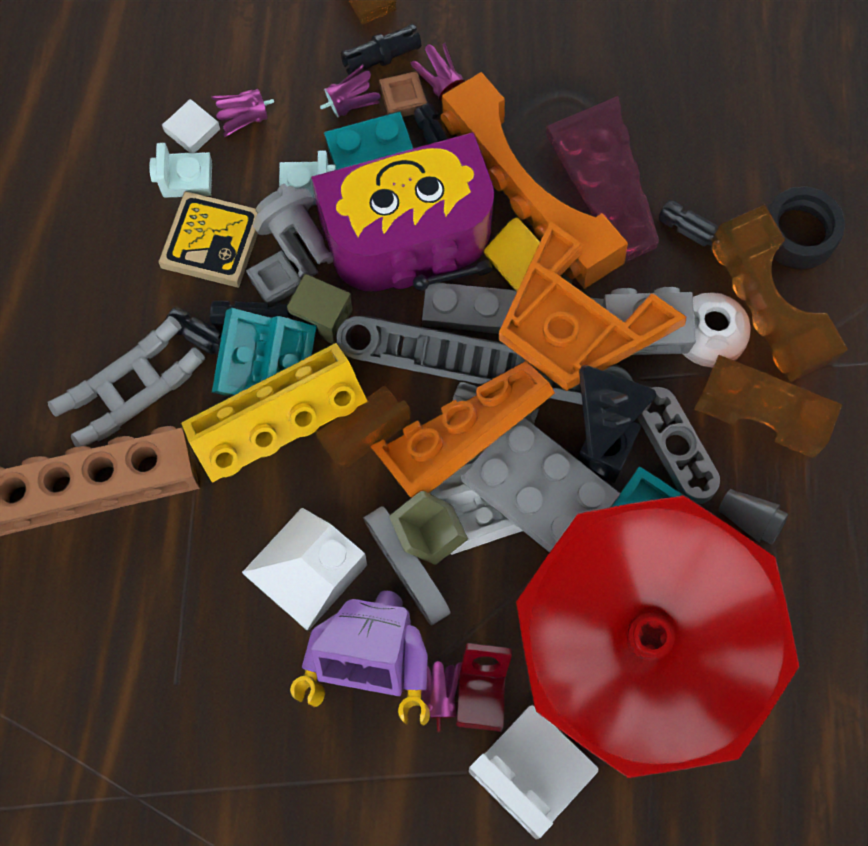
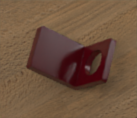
(482, 688)

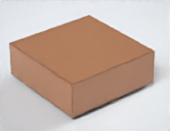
(402, 93)

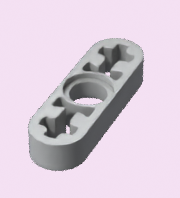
(702, 467)
(407, 567)

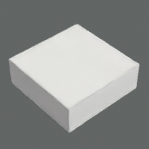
(191, 126)

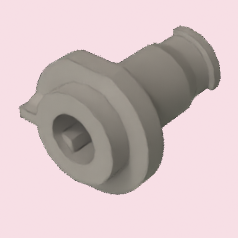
(285, 215)

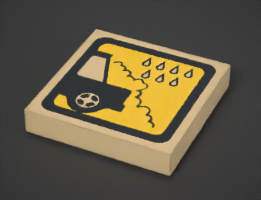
(210, 239)

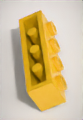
(274, 412)

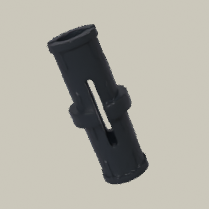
(381, 49)

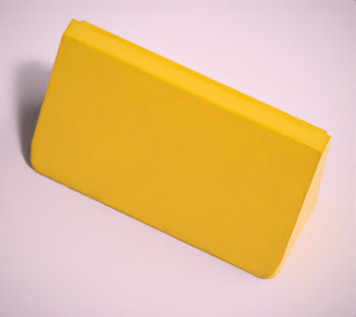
(512, 251)

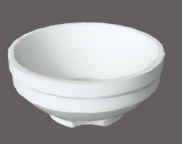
(712, 343)

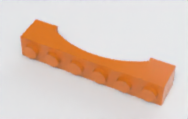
(481, 109)

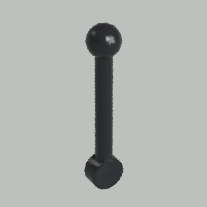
(421, 281)

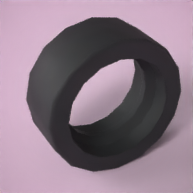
(820, 206)

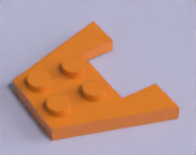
(564, 328)

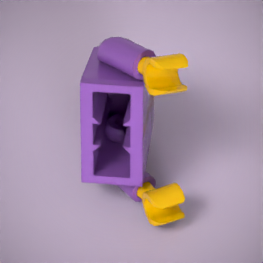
(368, 650)

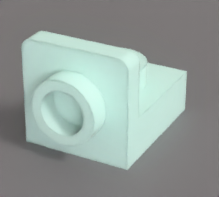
(181, 172)
(300, 173)

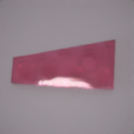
(602, 167)

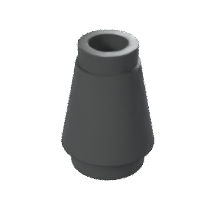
(754, 515)

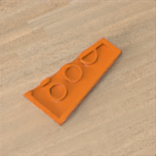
(445, 444)

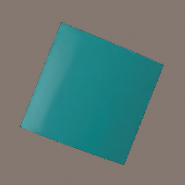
(258, 348)

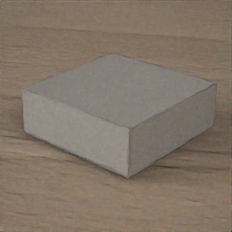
(274, 278)

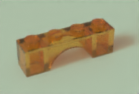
(798, 338)

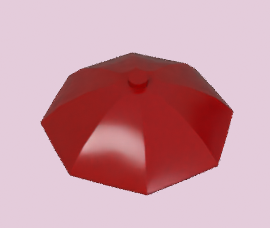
(657, 636)

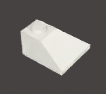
(306, 567)

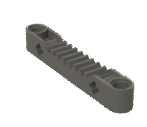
(442, 353)

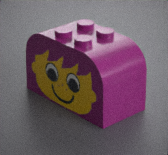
(407, 214)

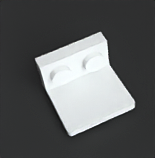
(533, 771)

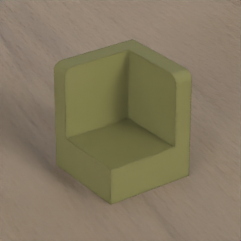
(321, 305)
(428, 527)

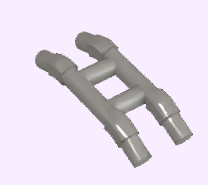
(103, 385)

